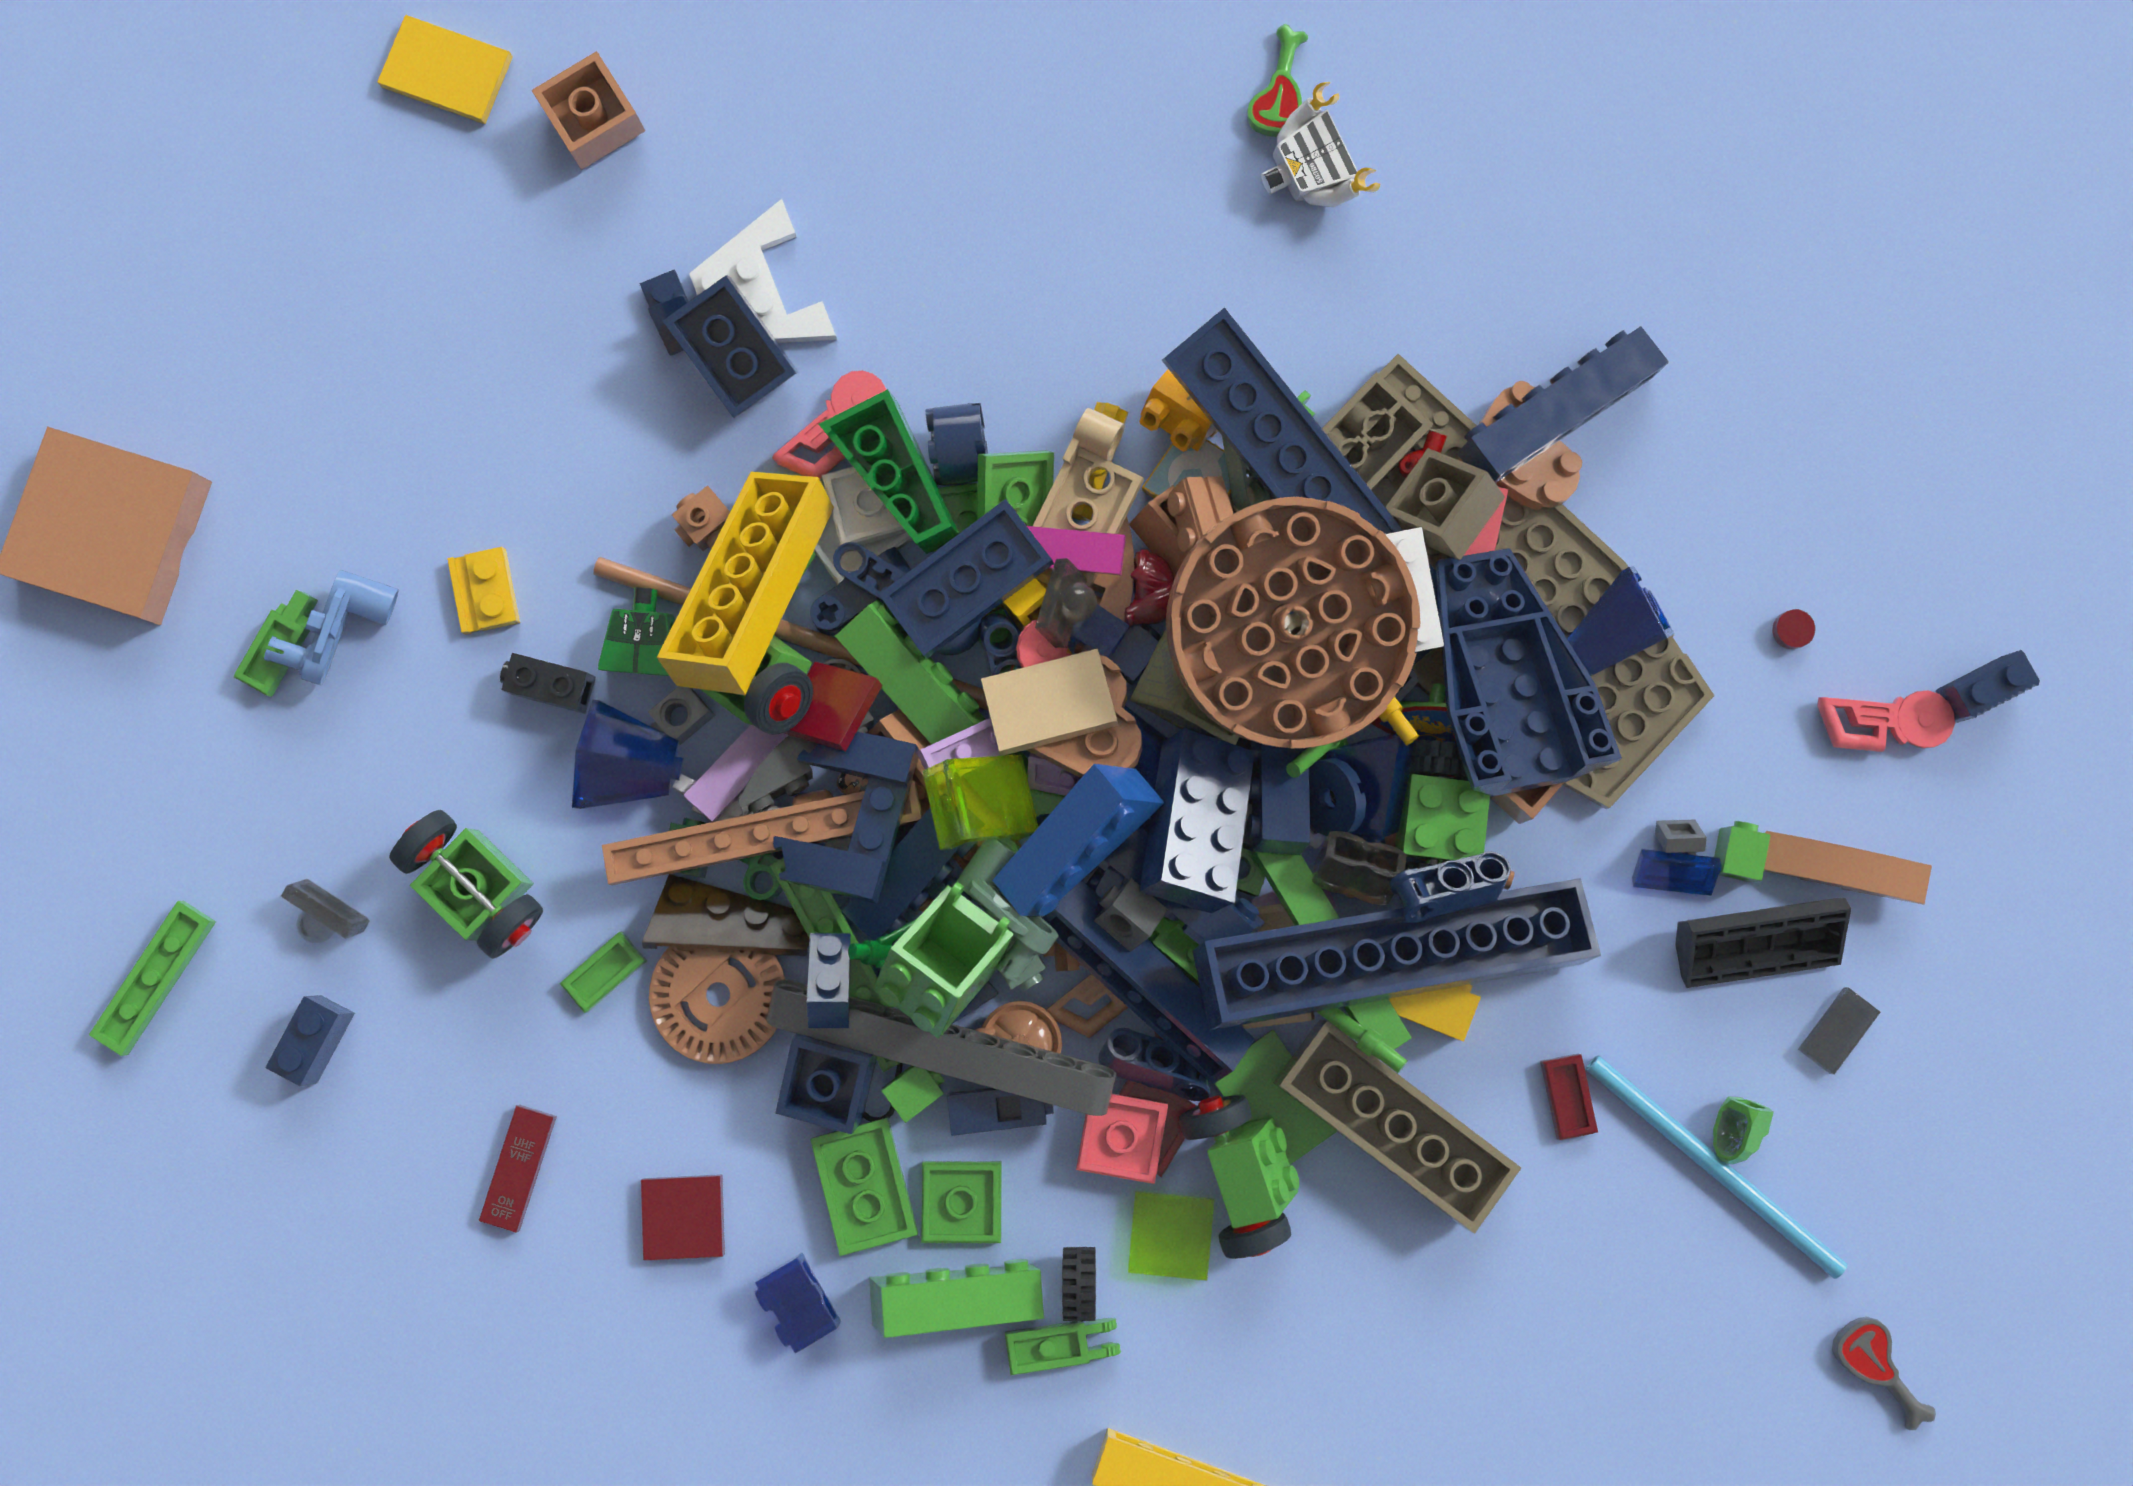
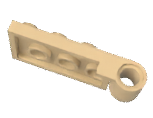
(1090, 450)

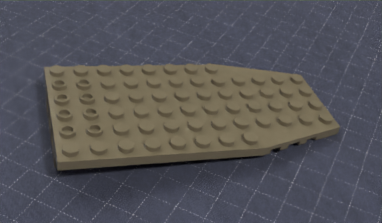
(1645, 695)

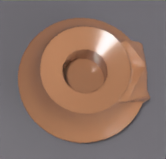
(1024, 1024)

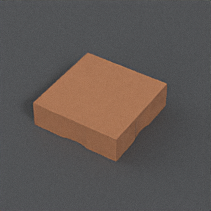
(103, 525)

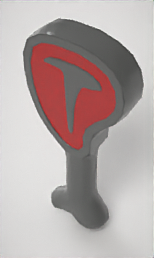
(1865, 1352)

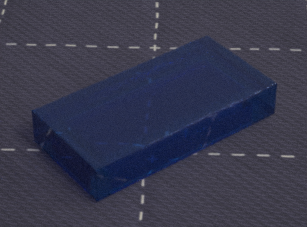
(1676, 872)

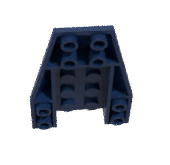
(1514, 682)

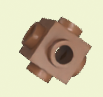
(700, 518)

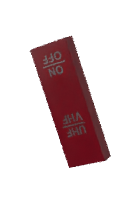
(517, 1168)

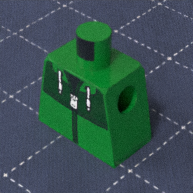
(636, 636)

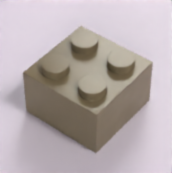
(1447, 501)

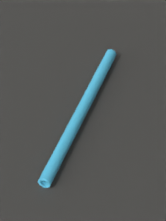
(1716, 1168)

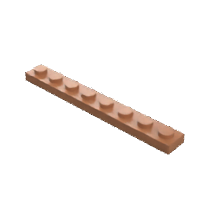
(739, 837)

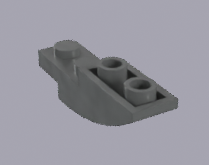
(783, 773)

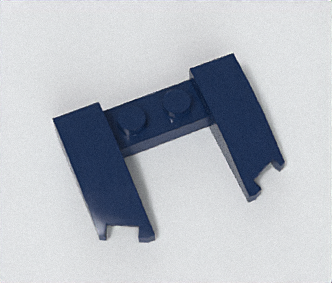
(861, 869)

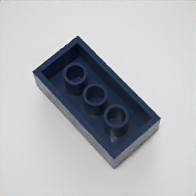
(1201, 826)

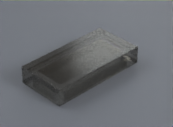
(1839, 1030)

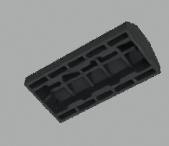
(1762, 942)

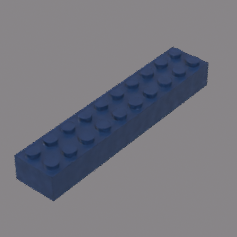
(1387, 957)

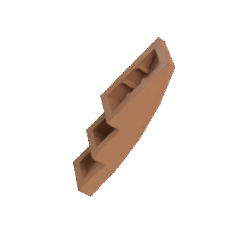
(1847, 868)

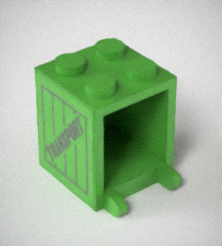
(942, 961)

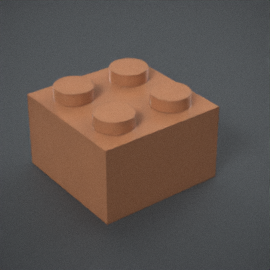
(588, 110)

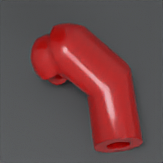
(1434, 441)

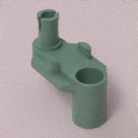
(1031, 932)

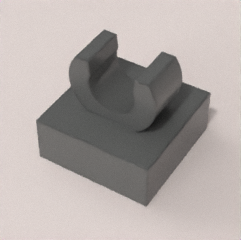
(1680, 836)

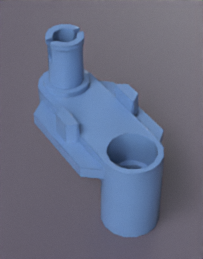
(348, 595)

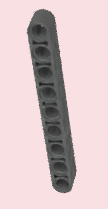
(957, 1053)

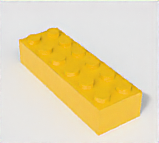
(746, 583)

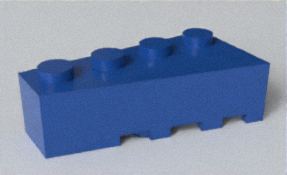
(1077, 837)

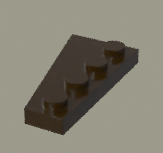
(715, 918)

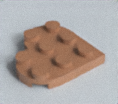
(1547, 477)
(1112, 746)

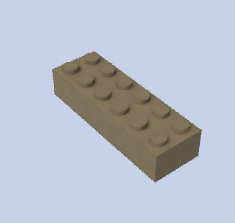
(1397, 1125)

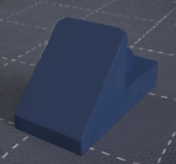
(664, 297)

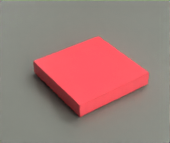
(1124, 1140)

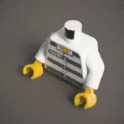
(1314, 158)

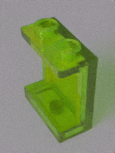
(980, 800)

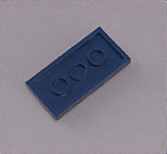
(966, 578)

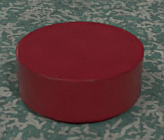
(1793, 629)

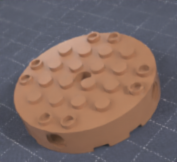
(1353, 610)

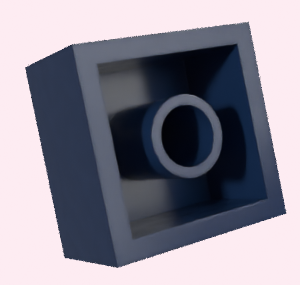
(825, 1084)

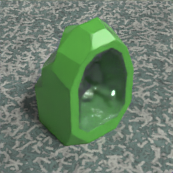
(1740, 1129)

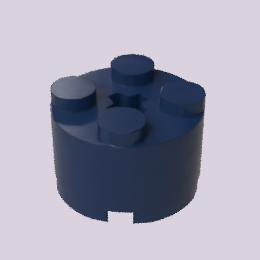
(956, 442)

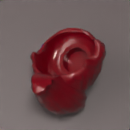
(1152, 586)

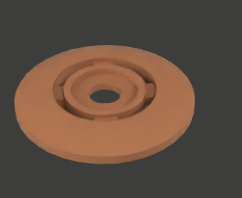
(732, 1029)

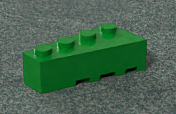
(889, 460)

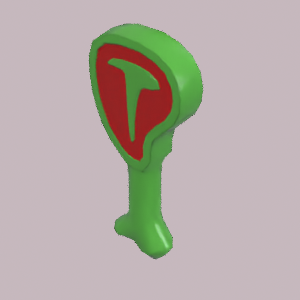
(1274, 104)

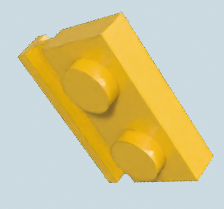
(483, 590)

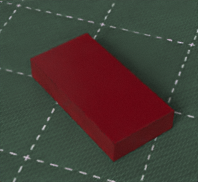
(1569, 1096)

